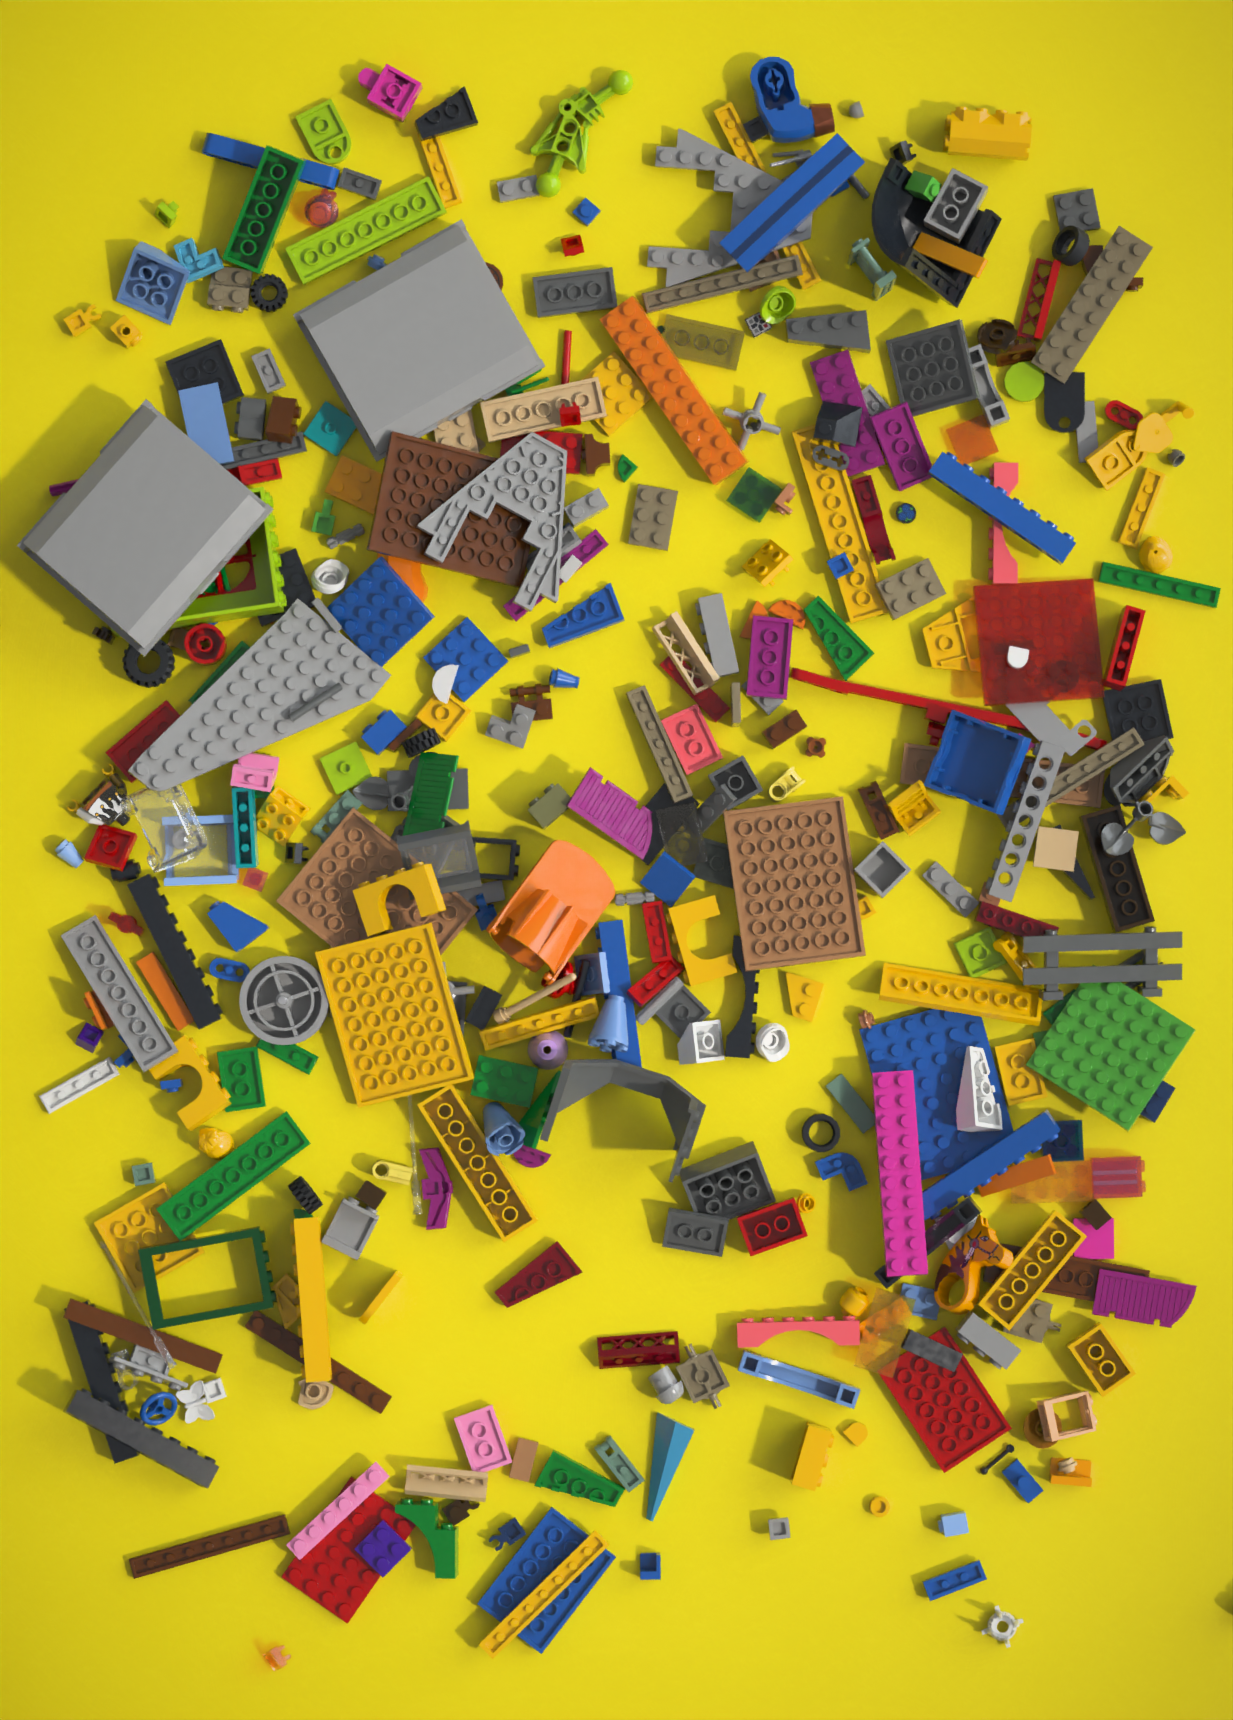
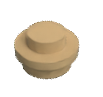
(1067, 1465)

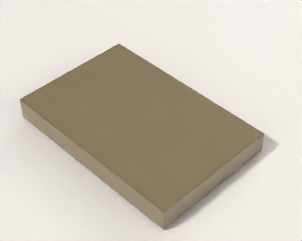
(735, 704)

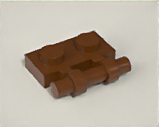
(542, 706)

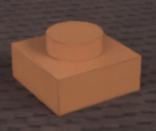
(985, 897)

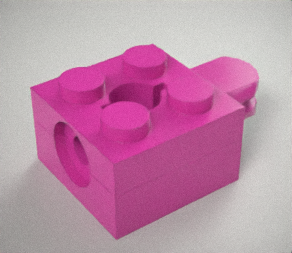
(390, 91)

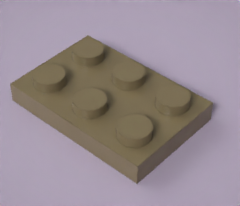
(653, 517)
(910, 589)

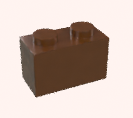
(283, 419)
(784, 729)

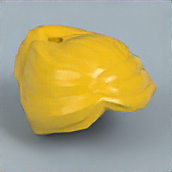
(1155, 555)

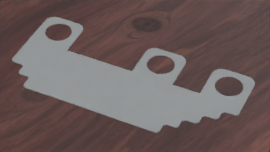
(1049, 728)

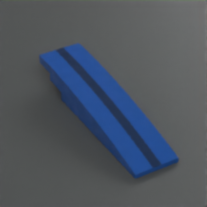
(792, 203)

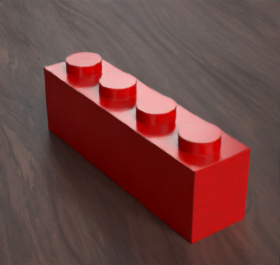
(1123, 647)

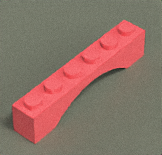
(1004, 566)
(754, 1333)

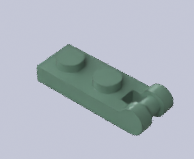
(336, 815)
(619, 1464)

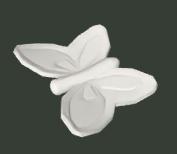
(194, 1403)

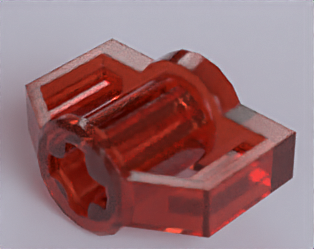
(126, 924)

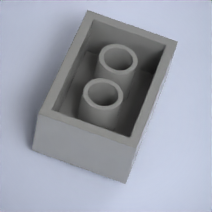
(955, 206)
(987, 1341)

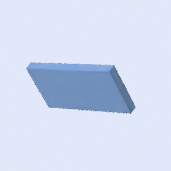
(207, 421)

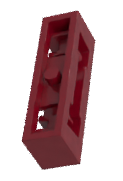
(1010, 921)

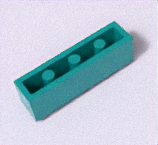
(245, 827)

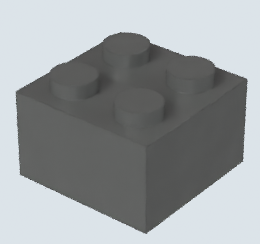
(739, 780)

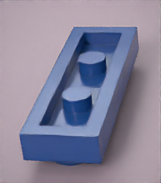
(954, 1580)

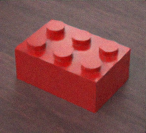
(772, 1226)

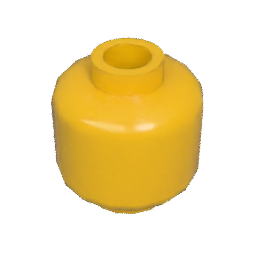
(854, 1302)

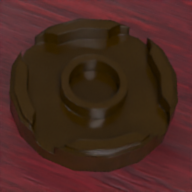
(997, 336)

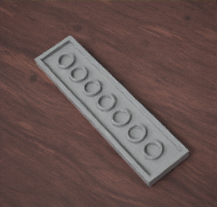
(119, 993)

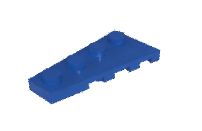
(585, 618)

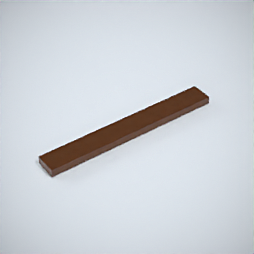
(141, 1335)
(209, 1546)

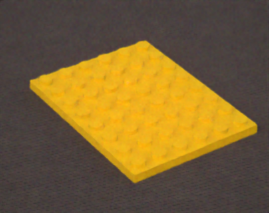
(394, 1015)

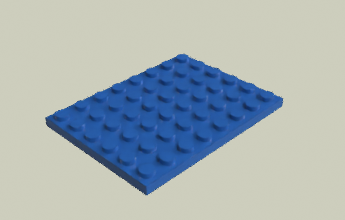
(935, 1050)

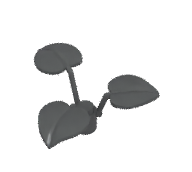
(374, 792)
(1118, 841)

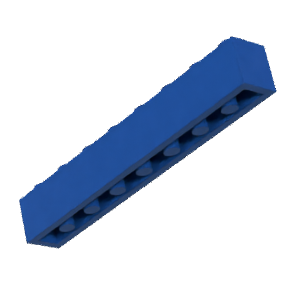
(1001, 507)
(614, 946)
(988, 1163)

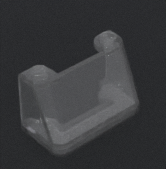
(167, 825)

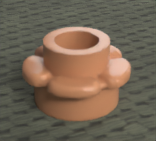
(866, 1019)

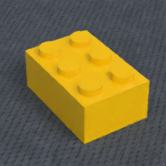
(1100, 1359)
(812, 1456)

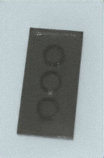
(703, 342)

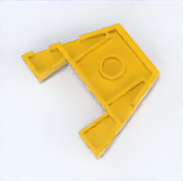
(947, 641)

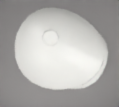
(330, 576)
(772, 1042)

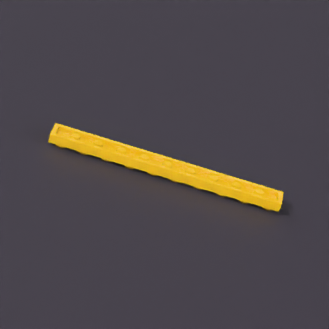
(746, 152)

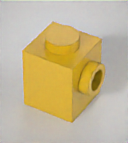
(126, 332)

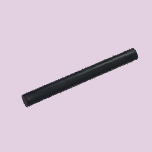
(578, 991)

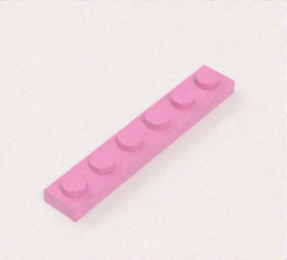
(337, 1510)

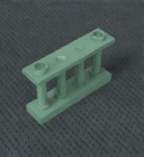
(881, 280)

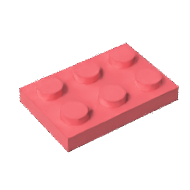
(691, 739)

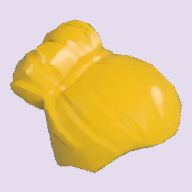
(215, 1143)

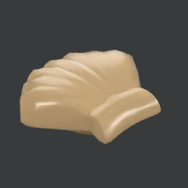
(315, 1394)

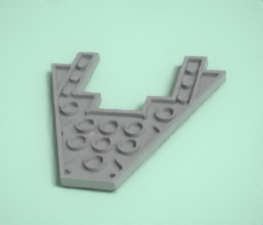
(732, 175)
(527, 483)

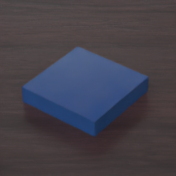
(667, 879)

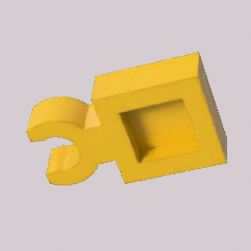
(79, 321)

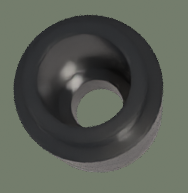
(131, 871)

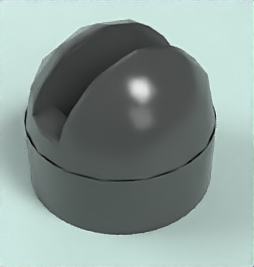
(1176, 457)

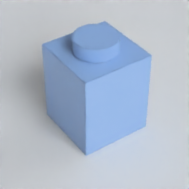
(953, 1524)

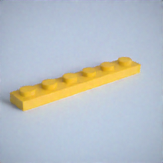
(540, 1023)

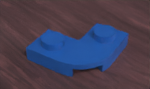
(844, 1164)

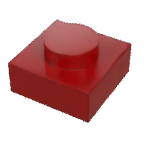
(572, 245)

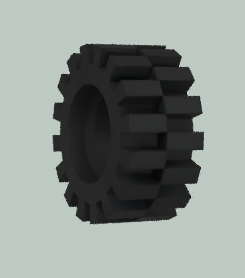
(269, 280)
(421, 742)
(305, 1195)

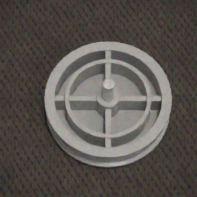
(283, 1000)

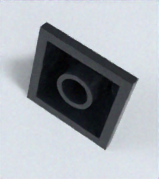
(838, 424)

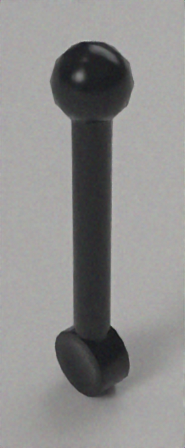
(1009, 1449)

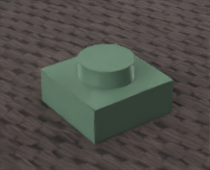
(143, 1174)

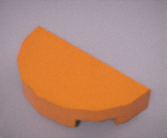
(758, 610)
(789, 610)

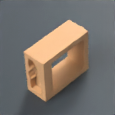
(1048, 1419)

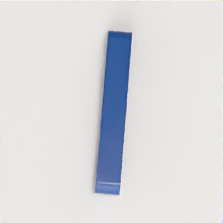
(250, 156)

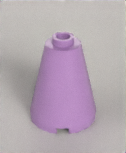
(558, 1052)

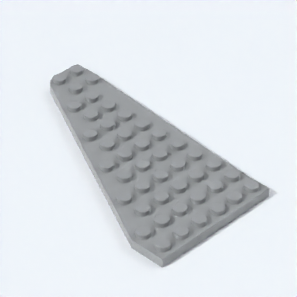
(255, 696)

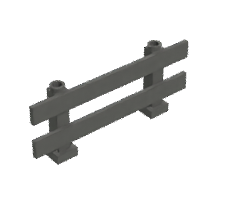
(1149, 972)

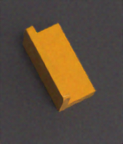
(1078, 1477)

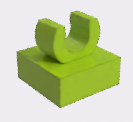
(166, 213)

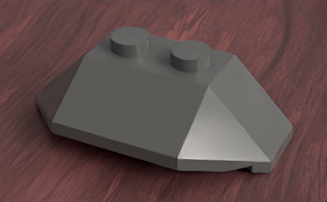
(1140, 770)

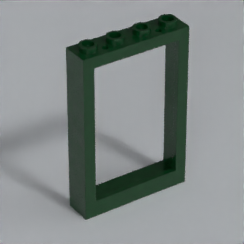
(151, 1287)

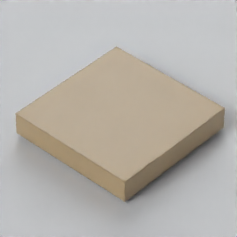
(1055, 849)

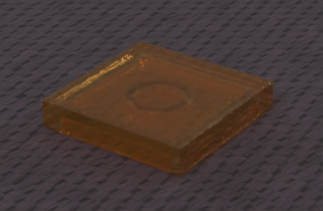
(972, 440)

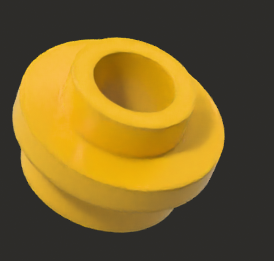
(806, 1203)

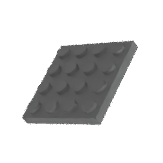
(933, 368)

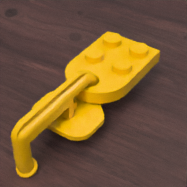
(1116, 457)

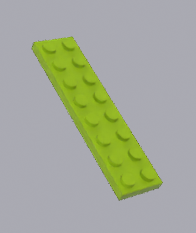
(366, 230)

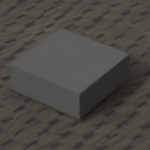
(519, 651)

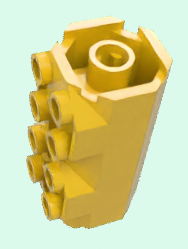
(988, 135)

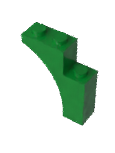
(441, 1538)

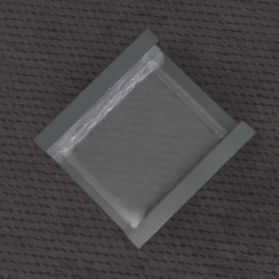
(449, 852)

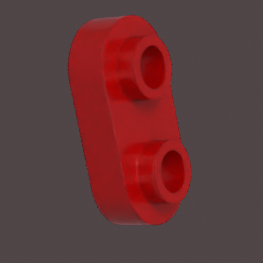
(1123, 415)

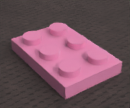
(483, 1439)

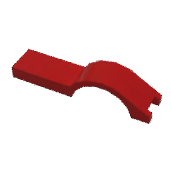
(257, 472)

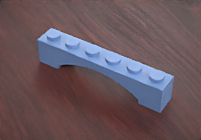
(799, 1379)

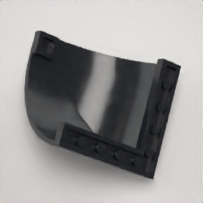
(899, 222)

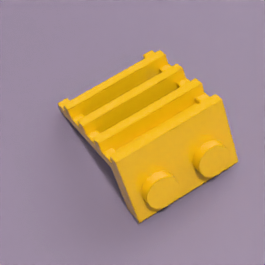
(913, 808)

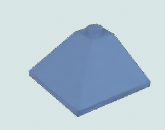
(153, 283)

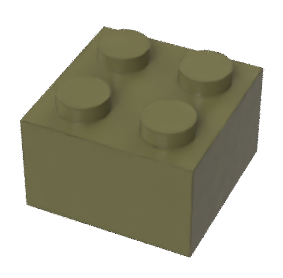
(550, 806)

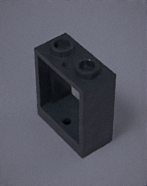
(515, 852)

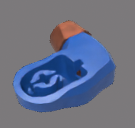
(781, 106)

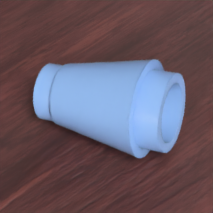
(68, 853)

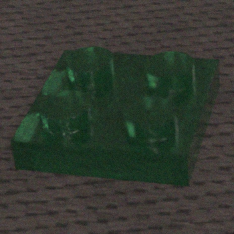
(754, 495)

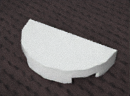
(443, 682)

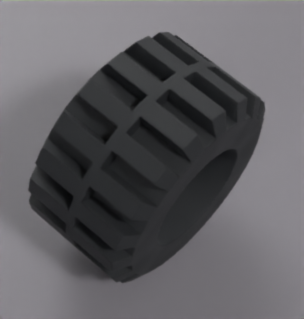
(153, 679)

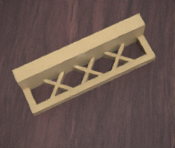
(692, 652)
(447, 1484)

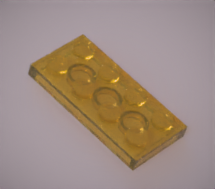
(1069, 1184)
(884, 1332)

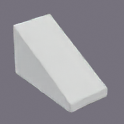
(569, 568)

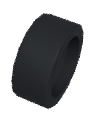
(1077, 251)
(820, 1117)

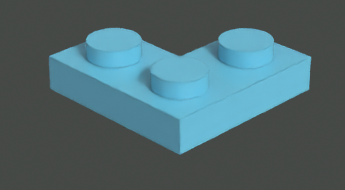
(197, 264)

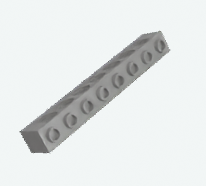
(1006, 890)

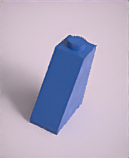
(236, 925)

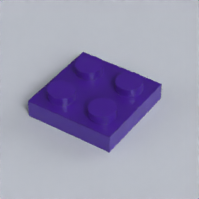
(383, 1548)

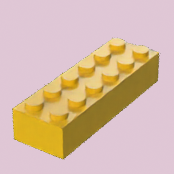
(1031, 1270)

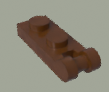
(878, 811)

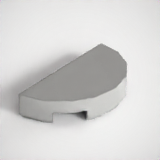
(327, 615)

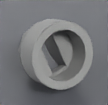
(855, 110)

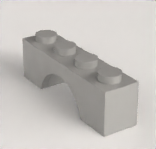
(990, 401)

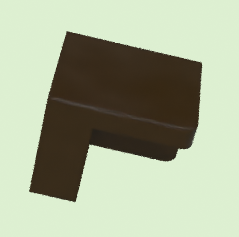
(371, 1194)
(1095, 1214)

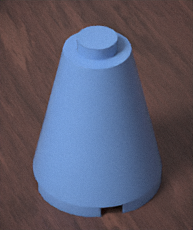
(501, 1130)

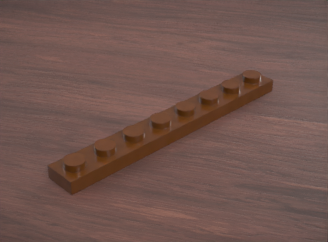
(341, 1375)

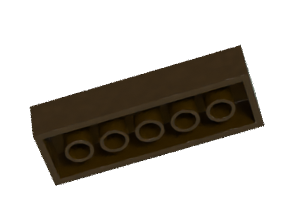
(1117, 875)

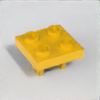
(767, 563)

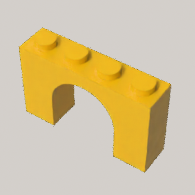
(372, 897)
(697, 969)
(211, 1098)

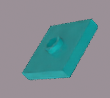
(330, 428)

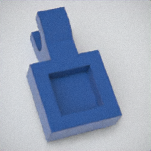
(485, 913)

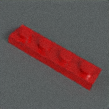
(707, 699)

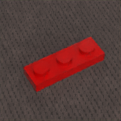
(656, 932)
(654, 981)

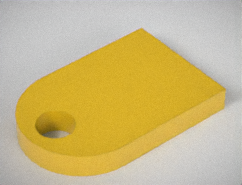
(380, 1297)

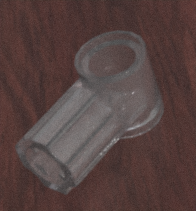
(124, 1354)

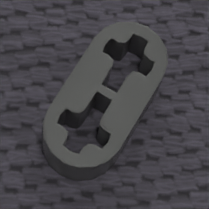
(828, 462)

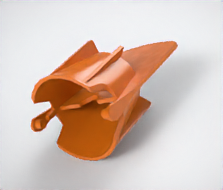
(553, 909)

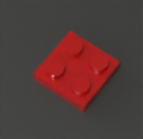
(110, 847)

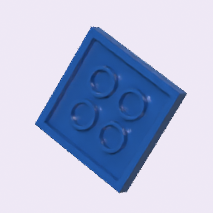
(472, 652)

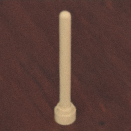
(503, 1014)

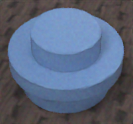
(376, 262)

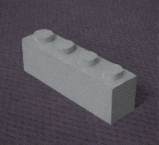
(718, 634)

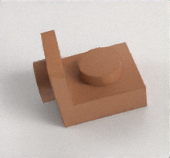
(786, 495)

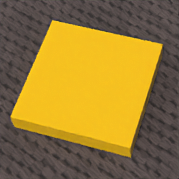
(443, 716)

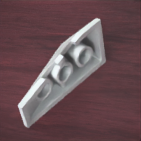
(976, 1103)

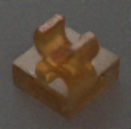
(275, 1658)

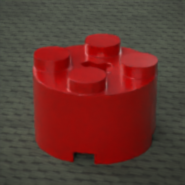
(200, 634)

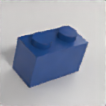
(383, 731)

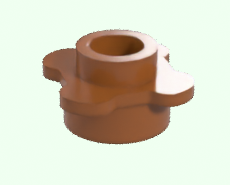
(817, 752)

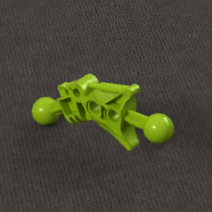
(588, 108)

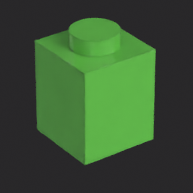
(923, 186)

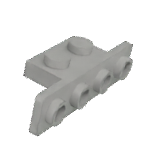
(150, 1364)

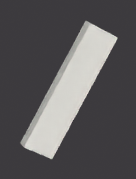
(79, 1085)

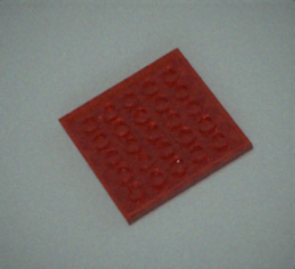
(1056, 627)

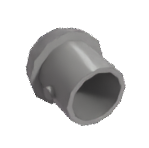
(666, 1385)

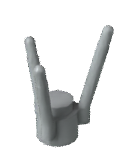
(800, 158)

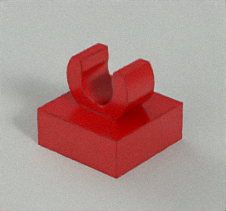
(570, 415)
(936, 732)

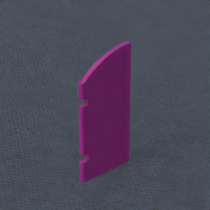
(613, 812)
(1141, 1298)

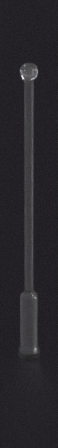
(415, 1183)
(157, 1340)

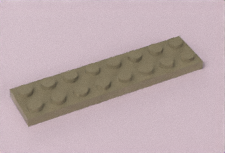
(1091, 304)

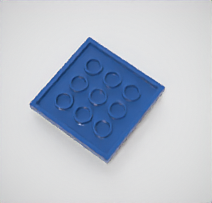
(380, 612)

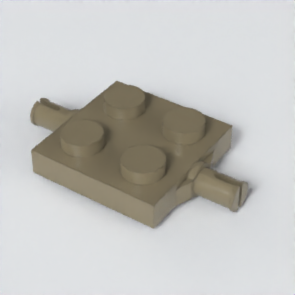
(1034, 1322)
(702, 1376)

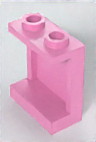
(255, 772)

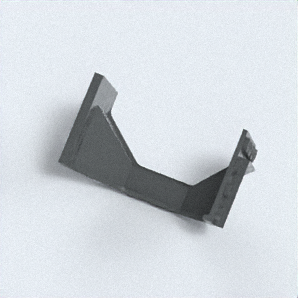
(587, 1075)

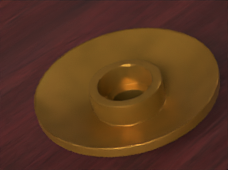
(1032, 1434)

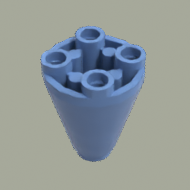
(611, 1026)

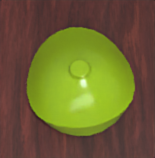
(777, 305)

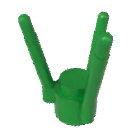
(518, 389)

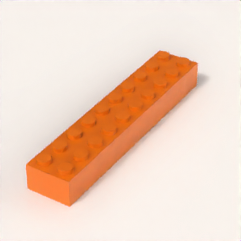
(674, 390)

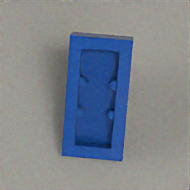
(1022, 1481)

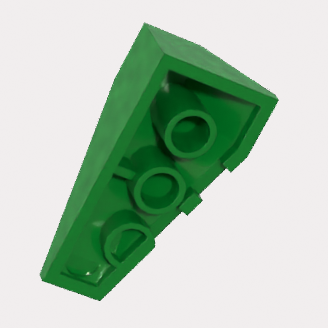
(536, 1116)

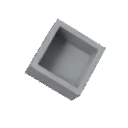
(882, 870)

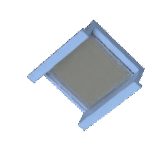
(215, 863)

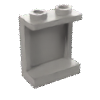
(351, 1227)

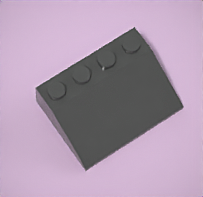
(728, 1183)

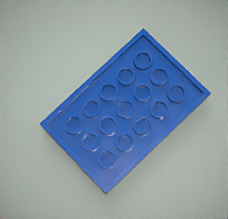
(537, 1557)

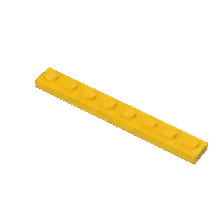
(543, 1594)

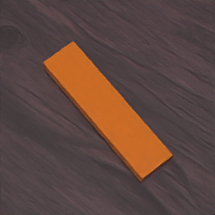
(165, 991)
(1019, 1175)

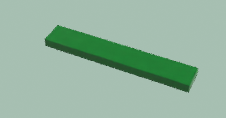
(1159, 585)

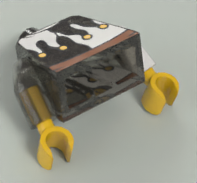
(103, 803)

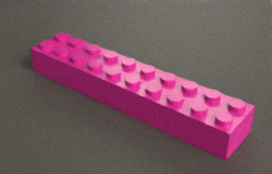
(899, 1173)

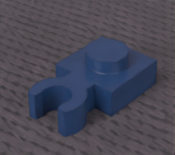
(509, 1532)

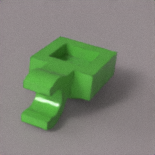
(324, 522)

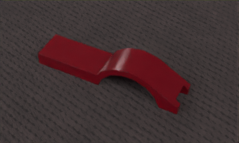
(872, 519)

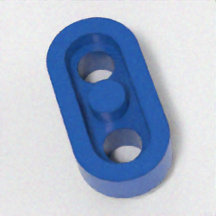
(229, 970)

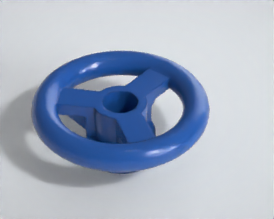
(155, 1406)

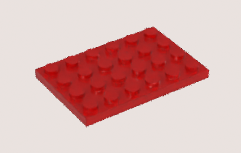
(946, 1407)
(333, 1568)

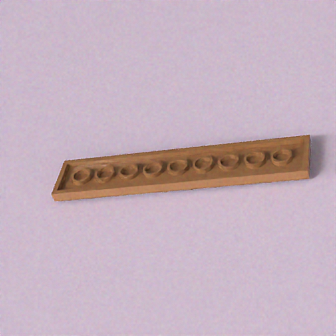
(918, 760)

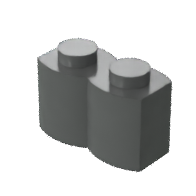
(251, 419)

